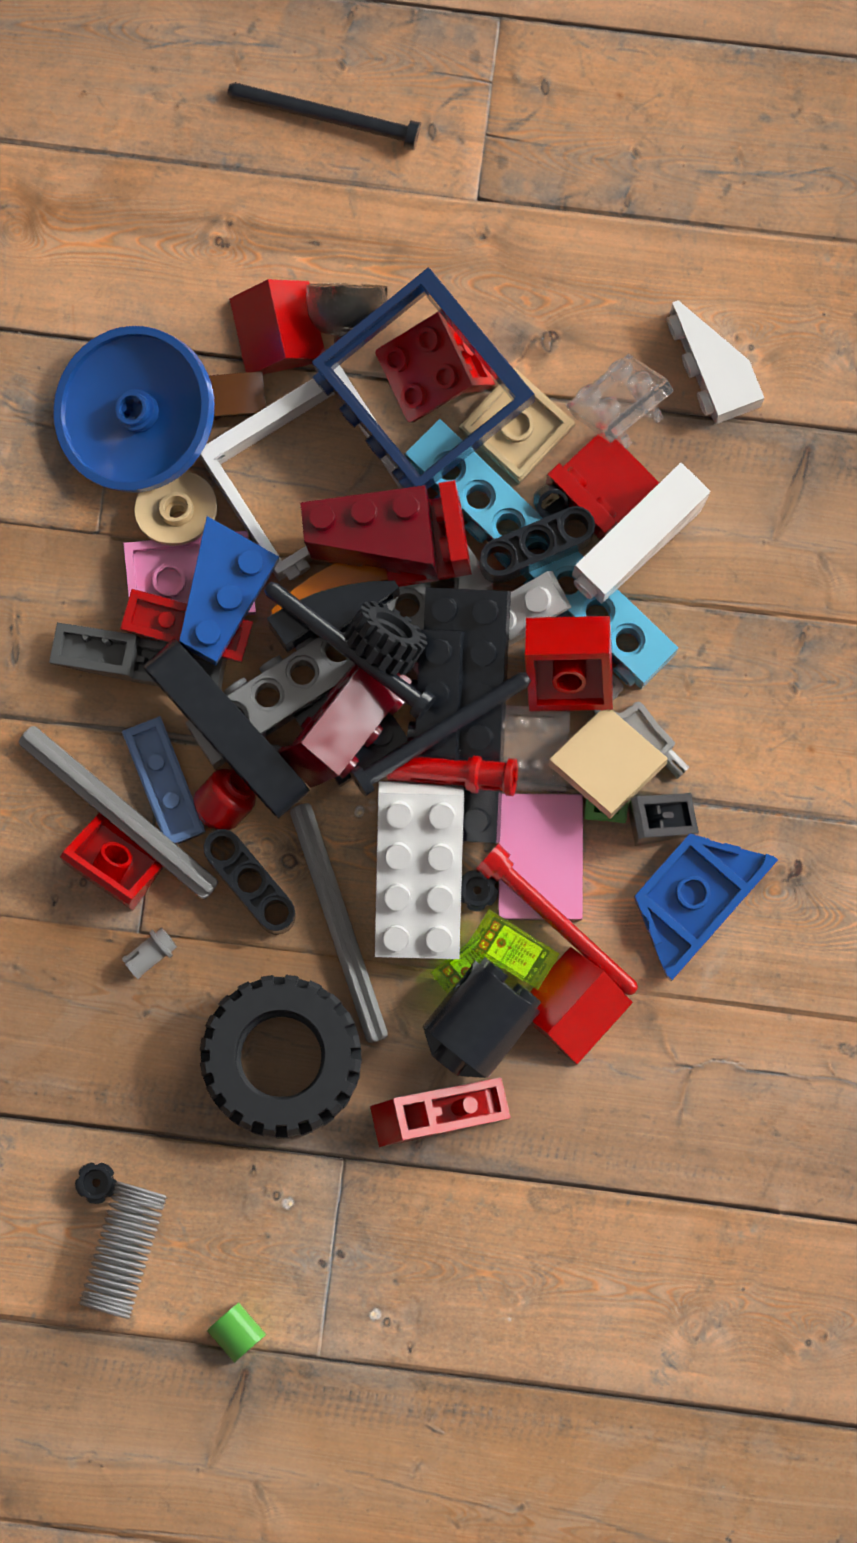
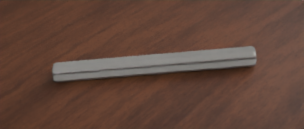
(118, 812)
(338, 923)

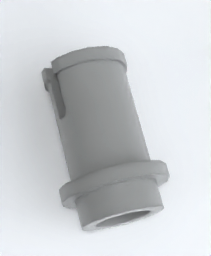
(149, 952)

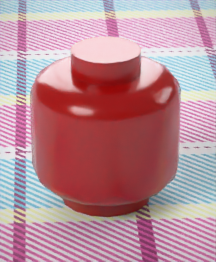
(223, 800)

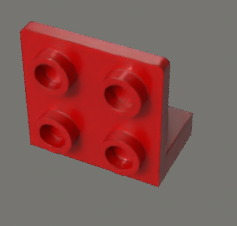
(430, 367)
(604, 482)
(449, 539)

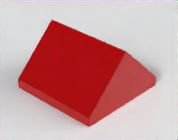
(275, 326)
(112, 862)
(577, 1005)

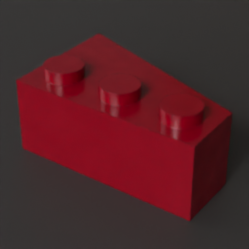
(374, 530)

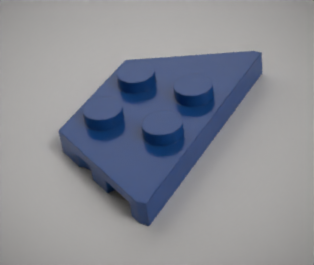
(695, 895)

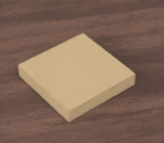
(524, 439)
(608, 762)

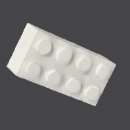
(419, 870)

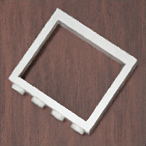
(249, 433)

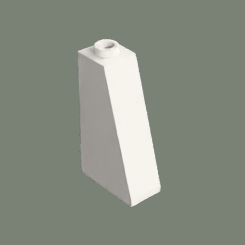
(641, 534)

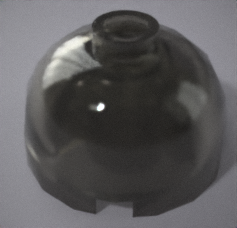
(340, 306)

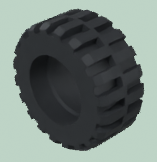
(270, 999)

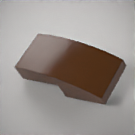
(238, 394)

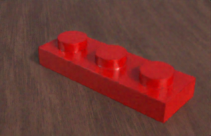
(164, 618)

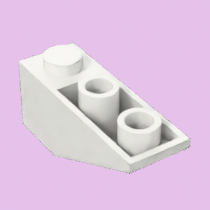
(721, 370)

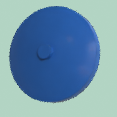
(134, 409)

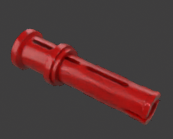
(471, 774)

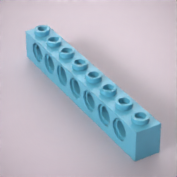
(506, 504)

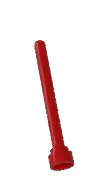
(500, 867)

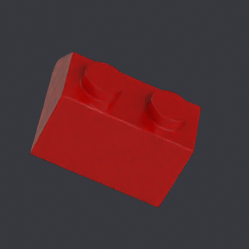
(569, 663)

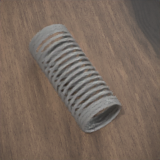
(133, 1197)

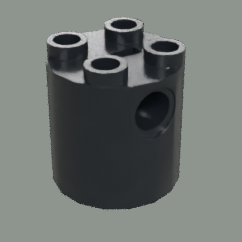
(479, 1021)

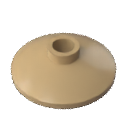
(186, 494)

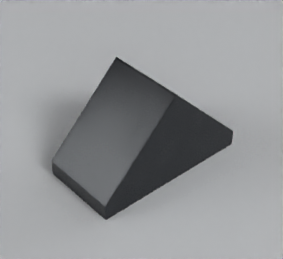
(661, 817)

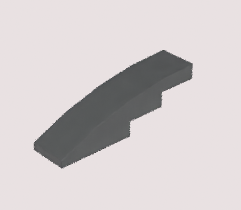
(114, 654)

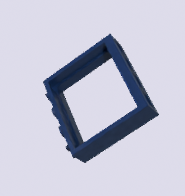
(378, 441)

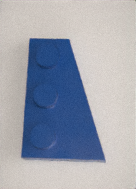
(223, 589)

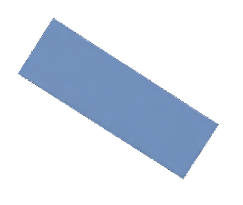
(163, 781)

